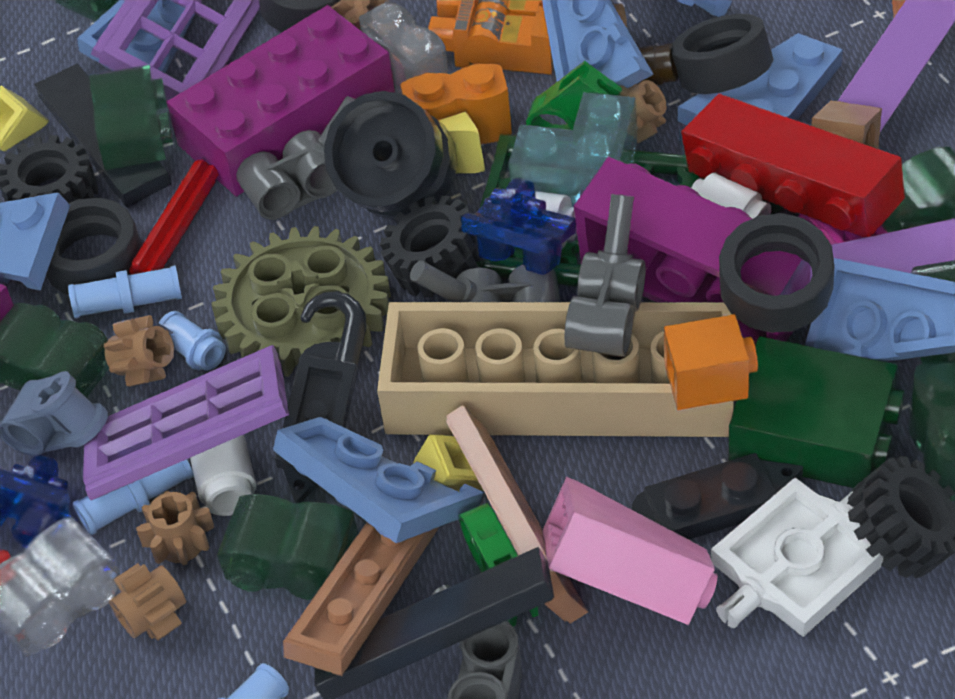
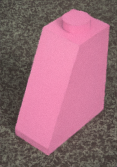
(626, 554)

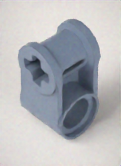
(51, 416)

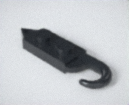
(324, 378)
(714, 495)

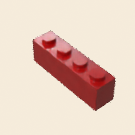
(795, 165)

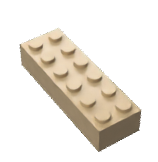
(521, 379)

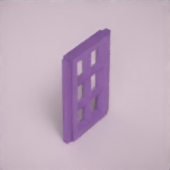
(213, 57)
(185, 422)

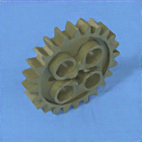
(269, 290)

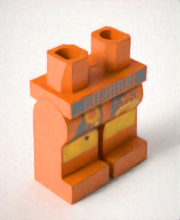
(495, 33)

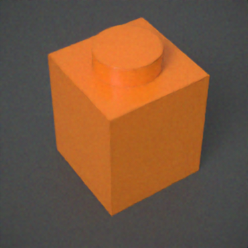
(708, 361)

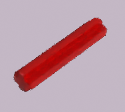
(175, 218)

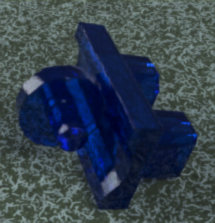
(519, 220)
(33, 498)

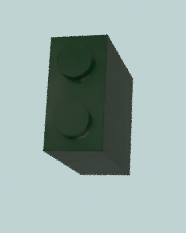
(817, 412)

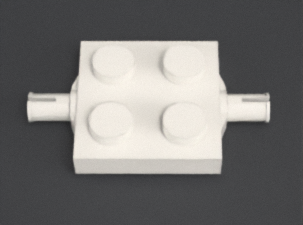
(794, 559)

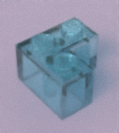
(569, 159)

